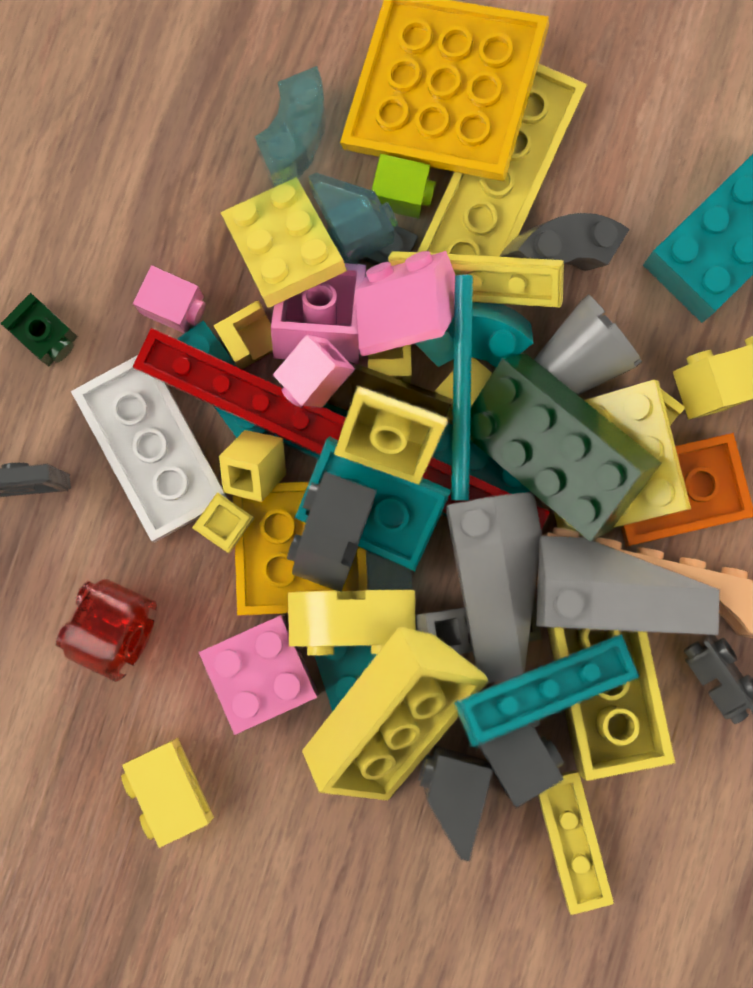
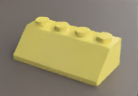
(391, 716)

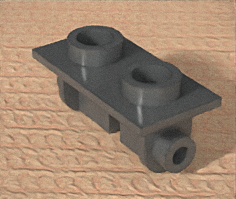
(717, 661)

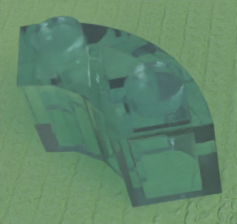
(297, 129)

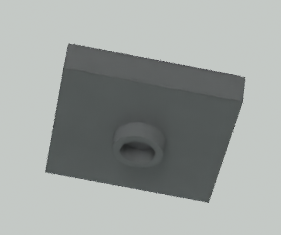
(36, 479)

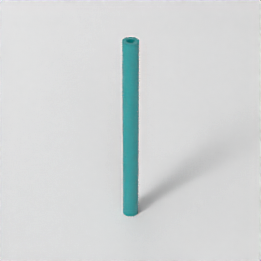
(462, 387)

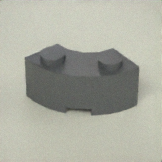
(576, 238)
(331, 531)

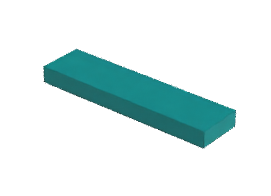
(546, 690)

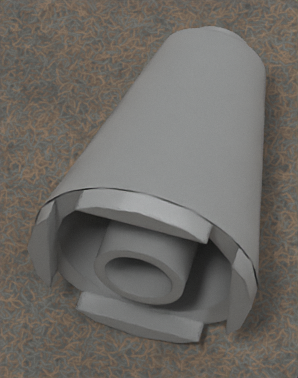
(587, 349)

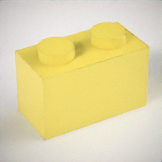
(166, 793)

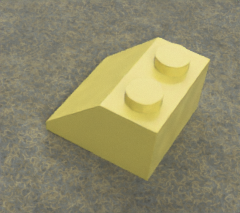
(389, 435)

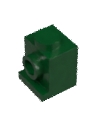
(28, 319)

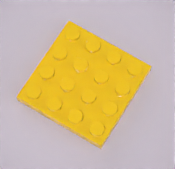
(446, 85)

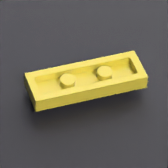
(575, 845)

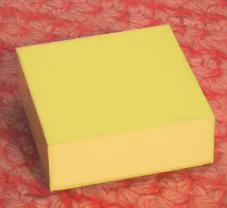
(223, 523)

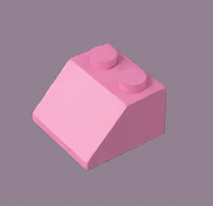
(405, 302)
(321, 312)

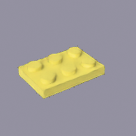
(283, 242)

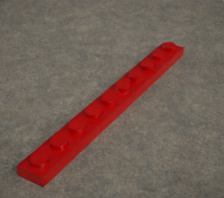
(265, 404)

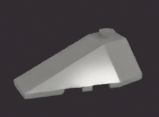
(497, 573)
(610, 590)

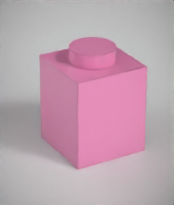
(170, 300)
(313, 372)

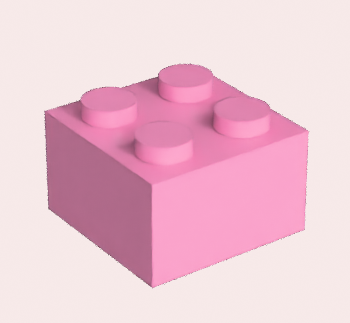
(258, 674)

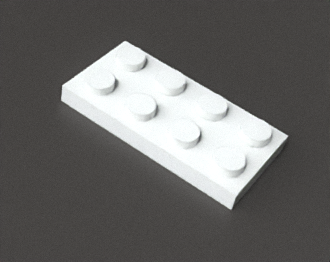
(149, 448)

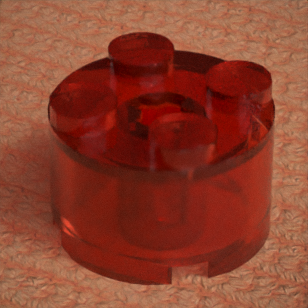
(107, 628)

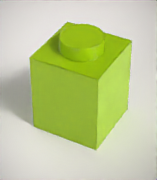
(403, 185)

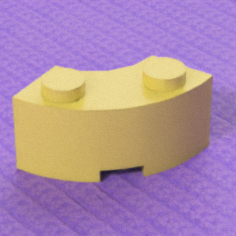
(716, 381)
(348, 618)

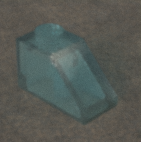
(353, 216)

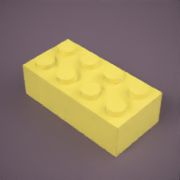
(620, 727)

